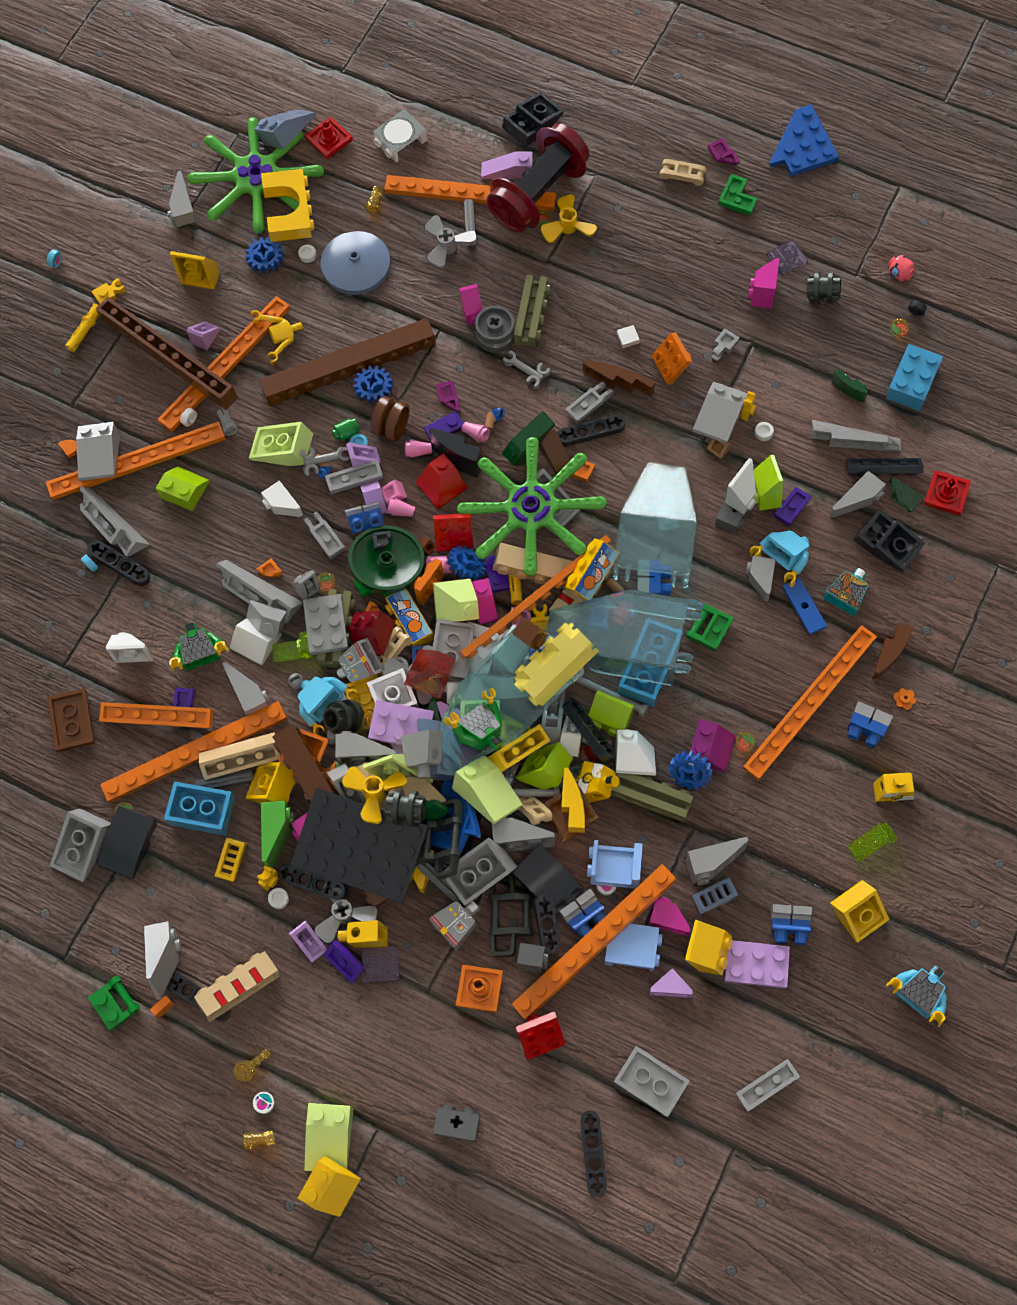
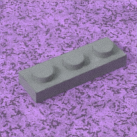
(354, 476)
(767, 1085)

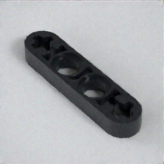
(591, 432)
(118, 563)
(589, 730)
(312, 884)
(190, 999)
(593, 1153)

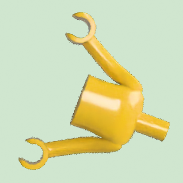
(280, 332)

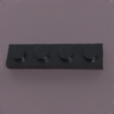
(884, 466)

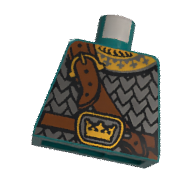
(847, 591)

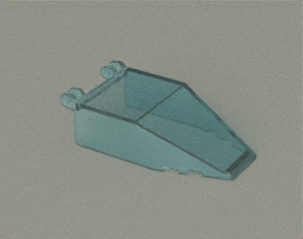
(658, 525)
(634, 633)
(515, 708)

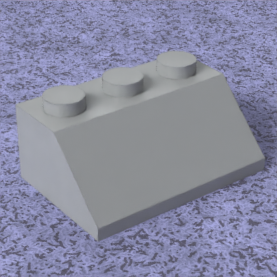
(480, 870)

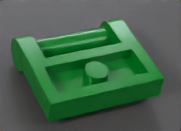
(715, 630)
(109, 1008)

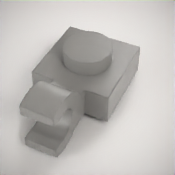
(724, 342)

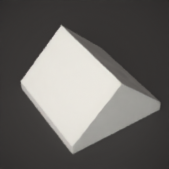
(252, 643)

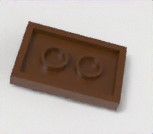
(71, 720)

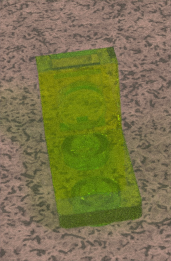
(292, 650)
(872, 841)

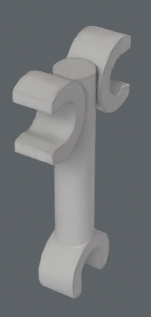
(535, 376)
(310, 460)

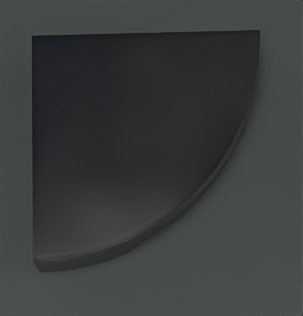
(381, 540)

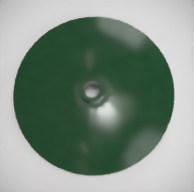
(390, 568)

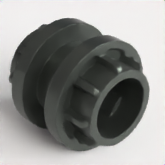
(824, 287)
(343, 716)
(403, 807)

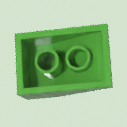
(275, 830)

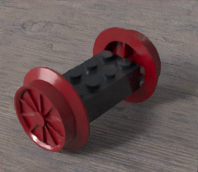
(562, 154)

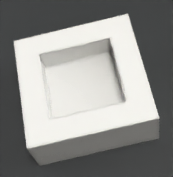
(628, 336)

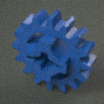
(255, 254)
(370, 382)
(466, 563)
(690, 770)

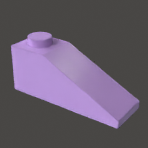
(507, 166)

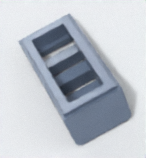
(718, 886)

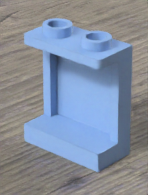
(615, 865)
(635, 947)

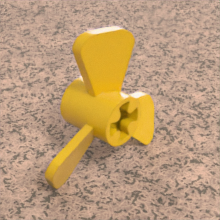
(567, 221)
(357, 781)

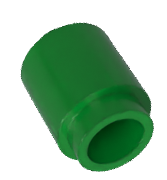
(345, 429)

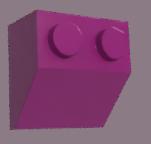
(713, 743)

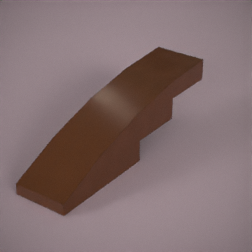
(617, 375)

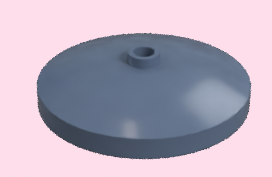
(355, 263)

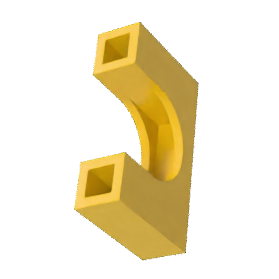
(290, 184)

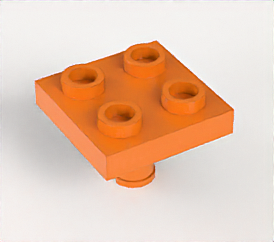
(671, 358)
(424, 585)
(479, 988)

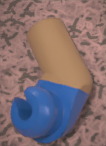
(493, 416)
(325, 469)
(614, 586)

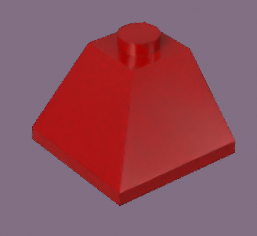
(441, 481)

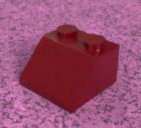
(374, 626)

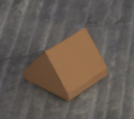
(719, 448)

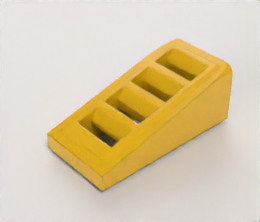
(226, 849)

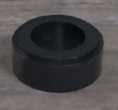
(917, 308)

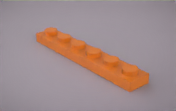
(156, 715)

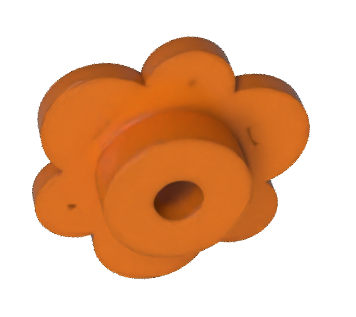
(905, 703)

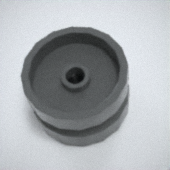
(495, 329)

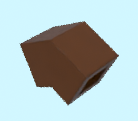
(427, 543)

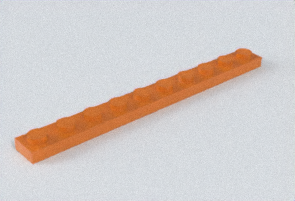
(452, 191)
(225, 362)
(142, 458)
(528, 604)
(809, 703)
(189, 753)
(594, 942)

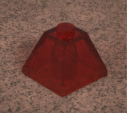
(430, 672)

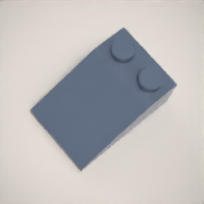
(282, 128)
(447, 767)

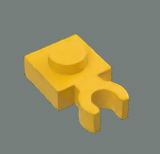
(105, 291)
(749, 406)
(540, 619)
(268, 878)

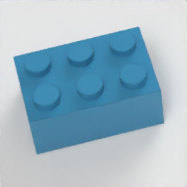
(914, 377)
(199, 808)

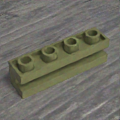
(531, 310)
(331, 658)
(653, 795)

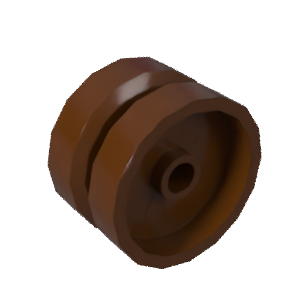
(389, 418)

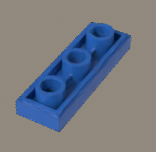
(800, 597)

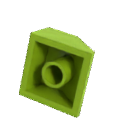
(768, 484)
(182, 487)
(610, 713)
(545, 766)

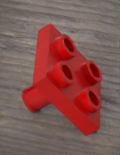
(328, 137)
(947, 492)
(453, 531)
(540, 1035)

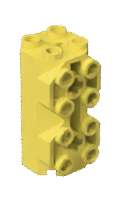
(554, 664)

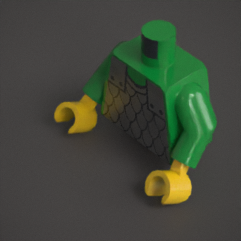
(196, 648)
(479, 726)

